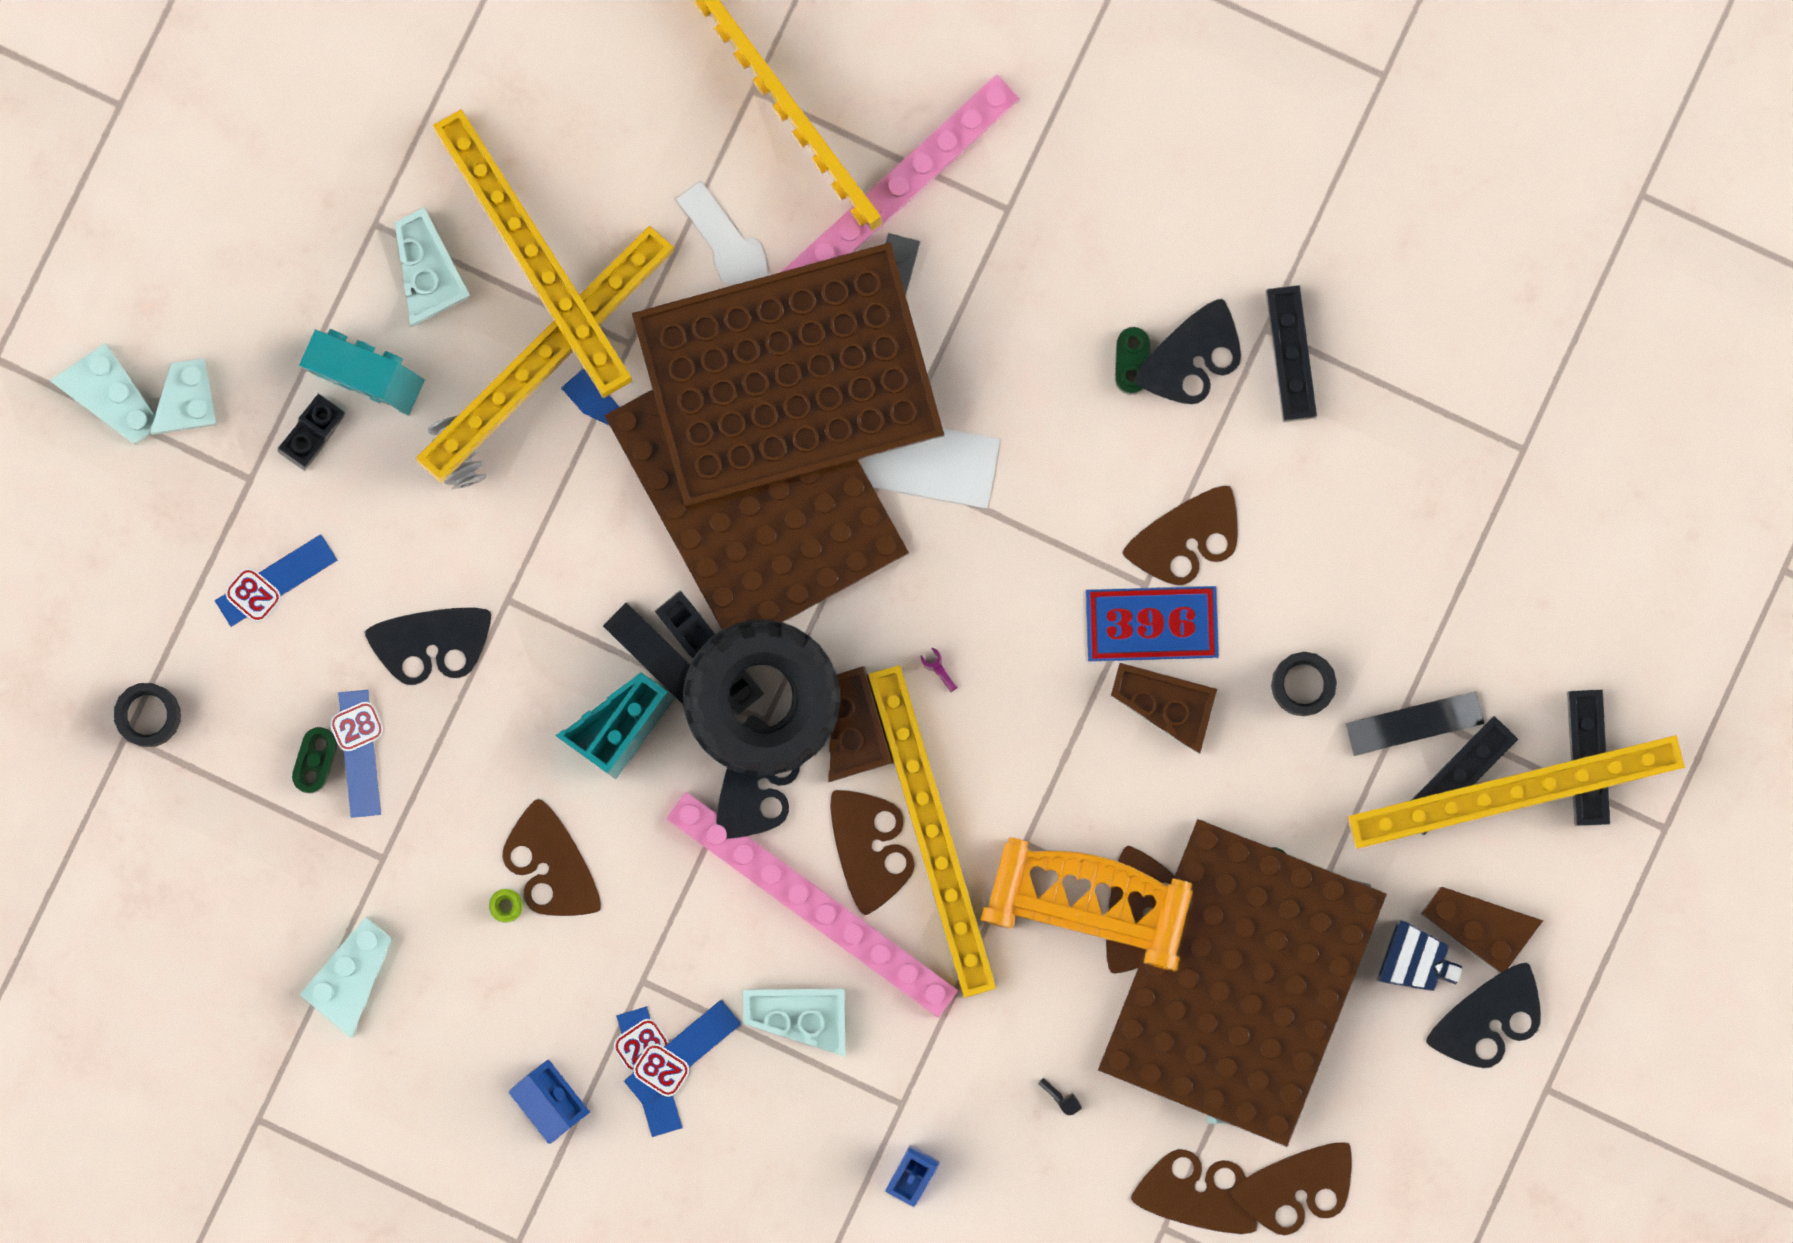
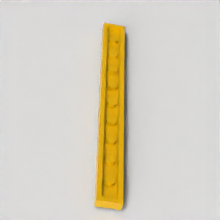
(788, 109)
(532, 253)
(541, 358)
(1516, 792)
(932, 831)

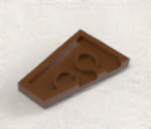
(1167, 702)
(859, 735)
(1481, 926)

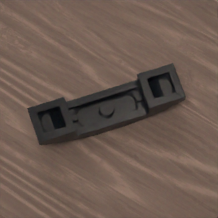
(692, 634)
(649, 649)
(1415, 723)

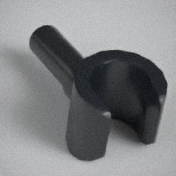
(1068, 1105)

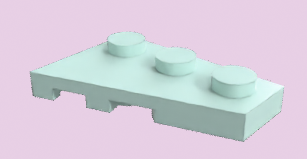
(427, 268)
(109, 393)
(347, 978)
(799, 1014)

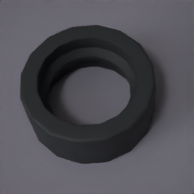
(1315, 661)
(121, 714)

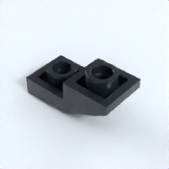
(311, 432)

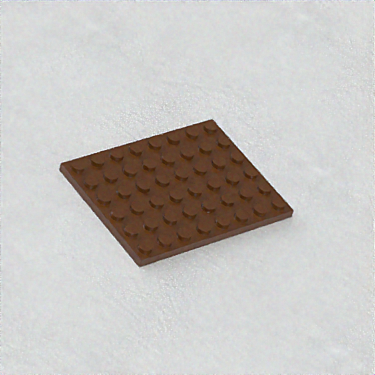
(788, 374)
(768, 546)
(1254, 987)

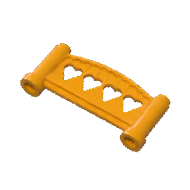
(1156, 932)

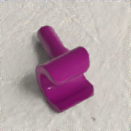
(939, 670)

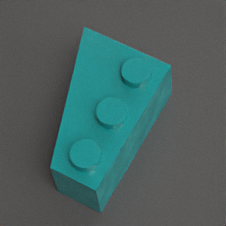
(362, 370)
(619, 724)

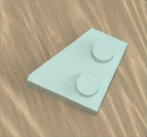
(184, 399)

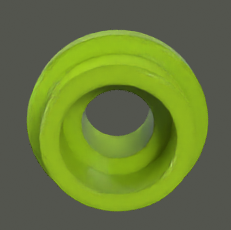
(498, 897)

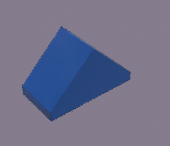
(912, 1176)

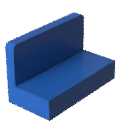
(548, 1101)

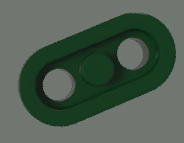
(1130, 359)
(311, 759)

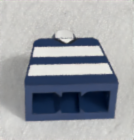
(1416, 959)

